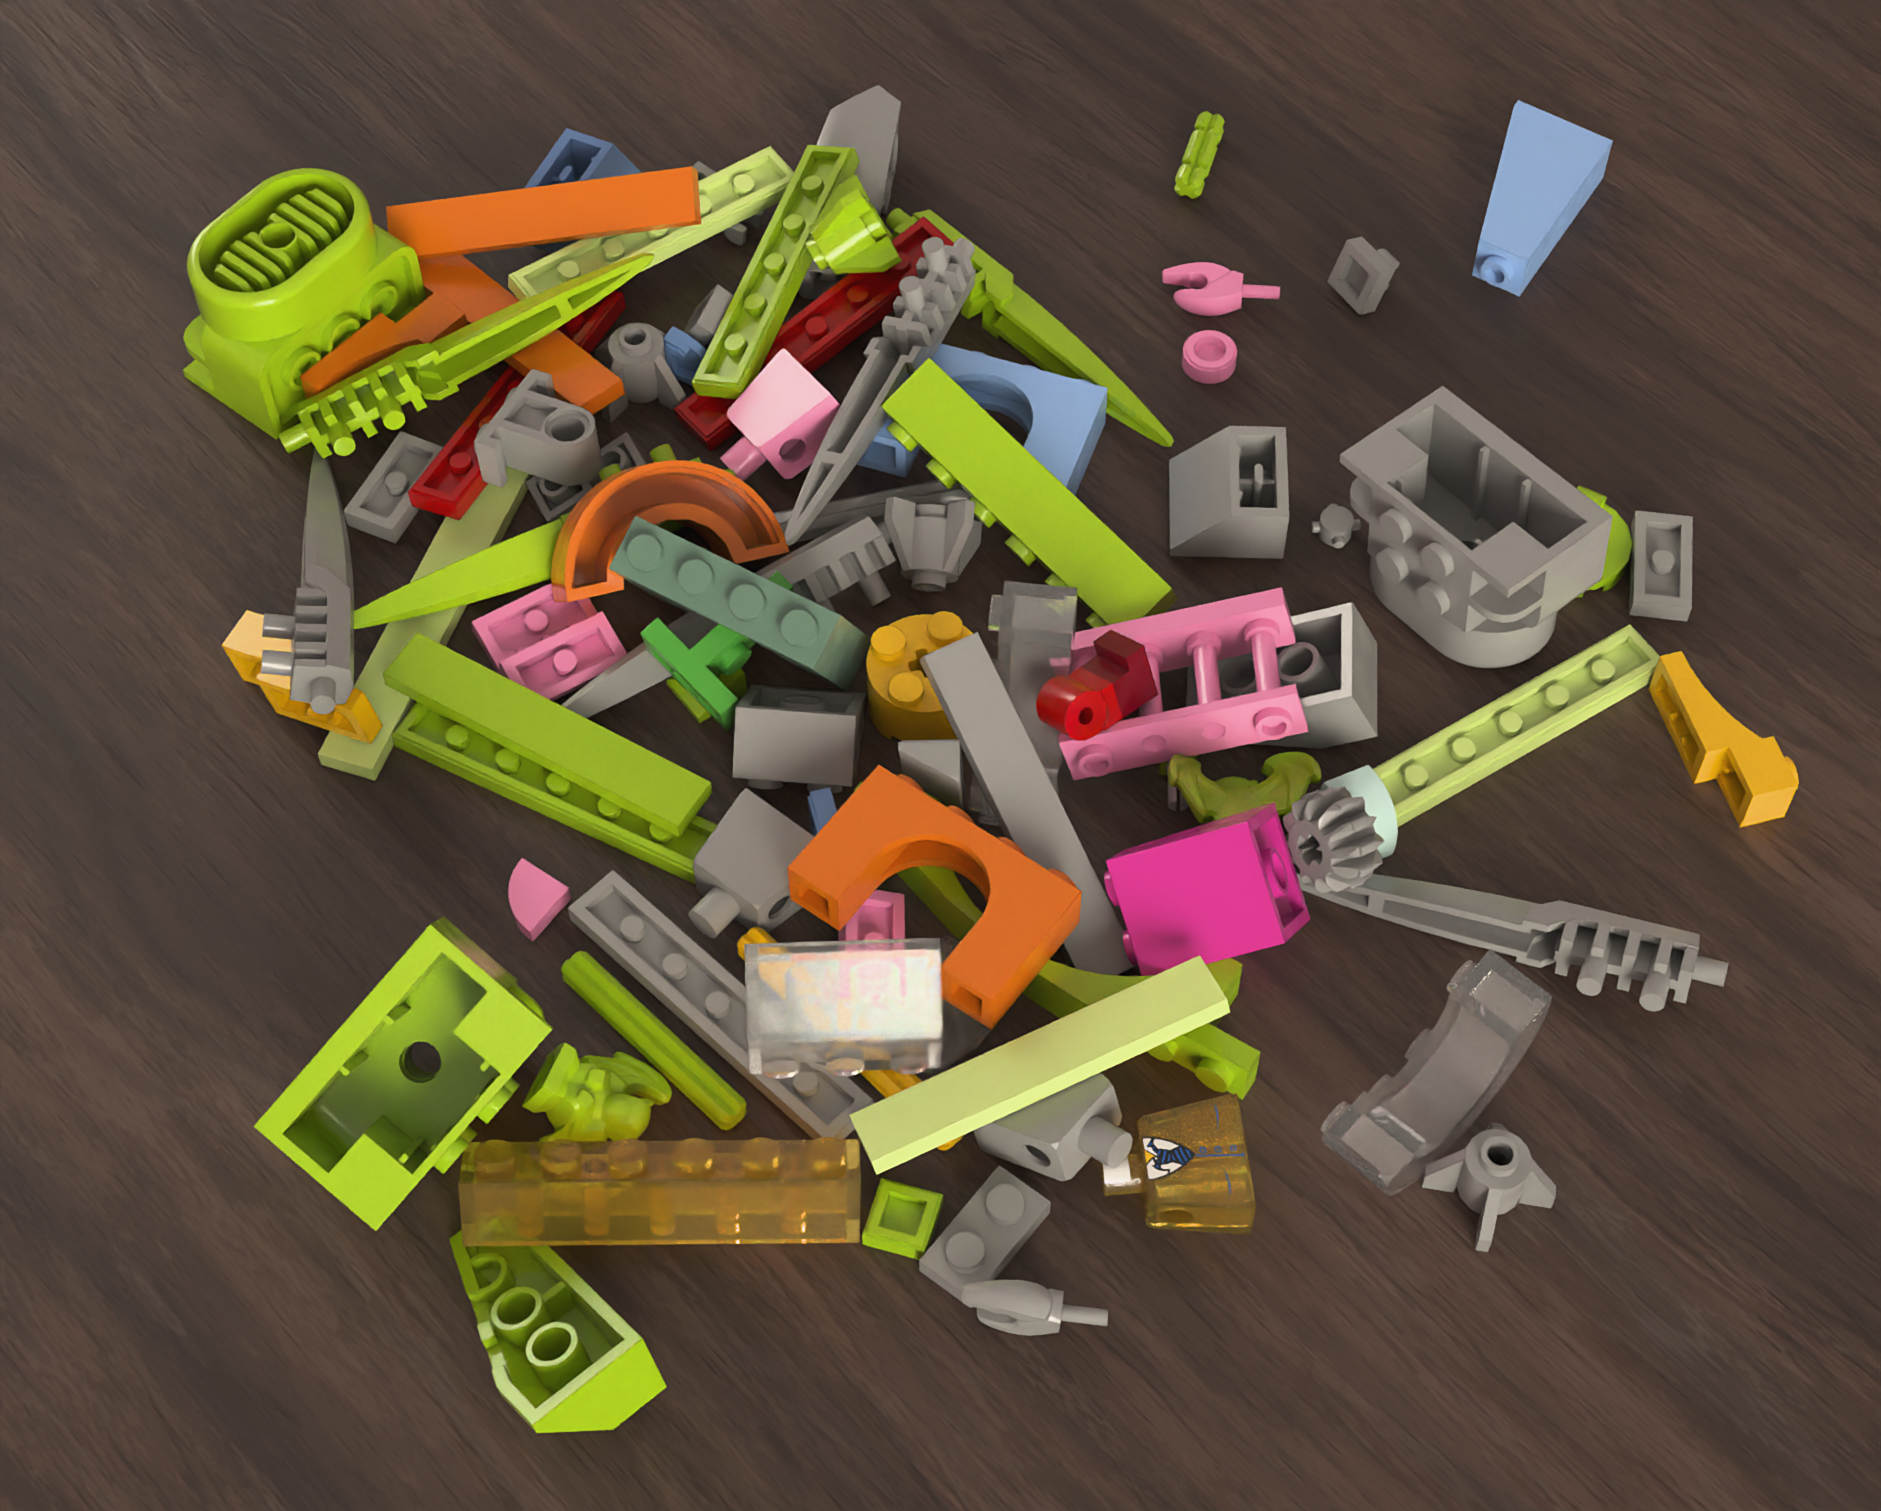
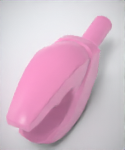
(1220, 288)

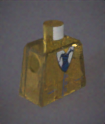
(1189, 1169)

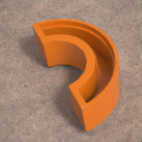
(682, 491)

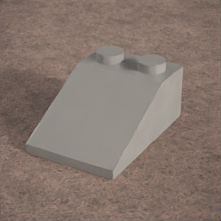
(1332, 672)

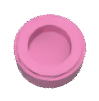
(1209, 356)

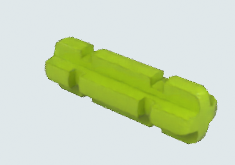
(1199, 155)

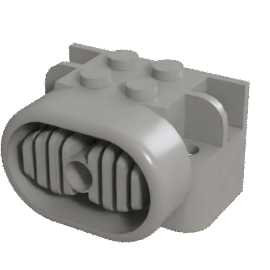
(1472, 532)

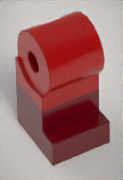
(1099, 690)

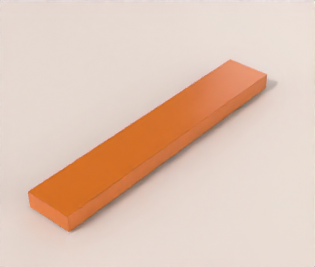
(548, 213)
(574, 372)

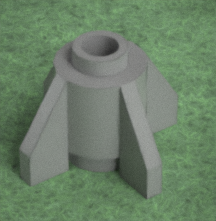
(639, 359)
(932, 540)
(1492, 1178)

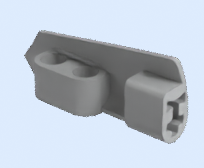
(870, 127)

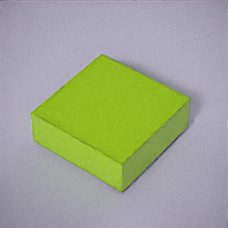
(902, 1219)

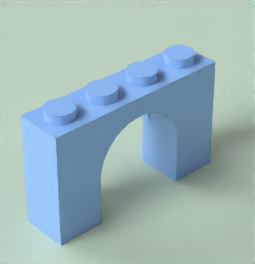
(1055, 411)

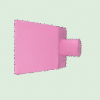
(781, 419)

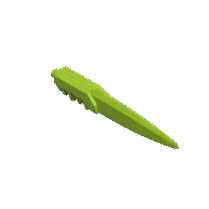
(1037, 333)
(437, 367)
(487, 573)

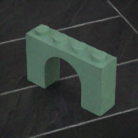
(741, 601)

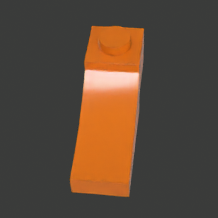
(382, 338)

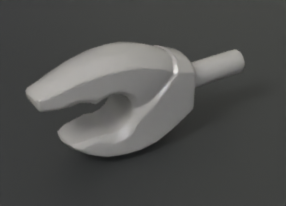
(1026, 1307)

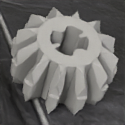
(1333, 840)

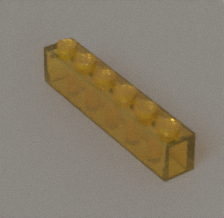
(660, 1192)

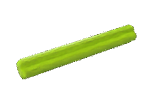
(654, 1040)

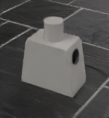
(745, 868)
(1061, 1131)

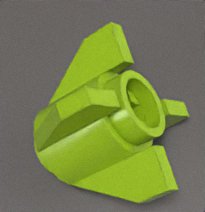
(851, 233)

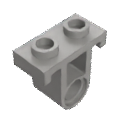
(539, 437)

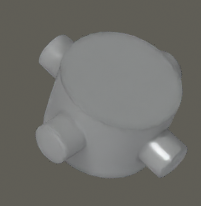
(1335, 525)

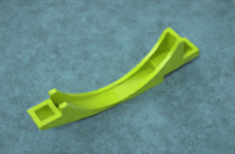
(1210, 1053)

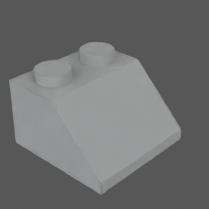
(798, 737)

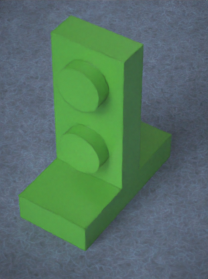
(701, 665)

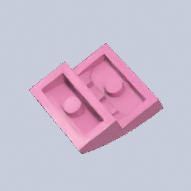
(548, 642)

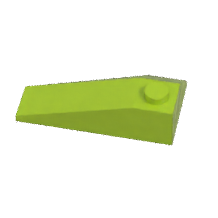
(554, 1340)

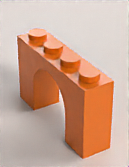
(899, 827)

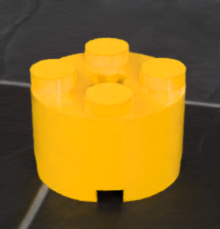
(897, 685)

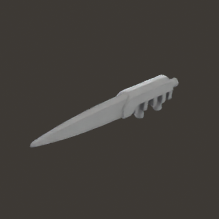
(909, 339)
(815, 571)
(323, 606)
(1544, 934)

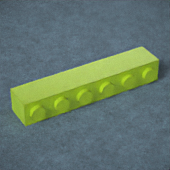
(1023, 498)

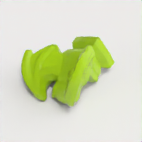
(1209, 800)
(593, 1095)

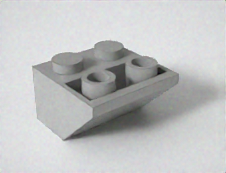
(1231, 495)

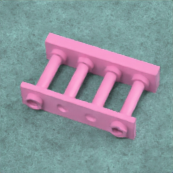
(1197, 639)

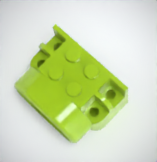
(285, 286)
(372, 1118)

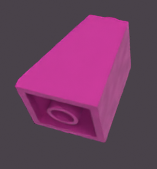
(1207, 892)

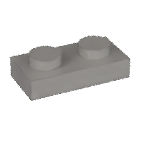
(383, 499)
(1661, 566)
(985, 1233)

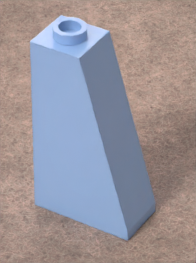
(1537, 192)

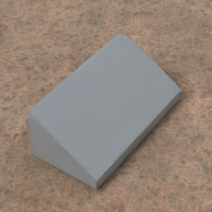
(936, 768)

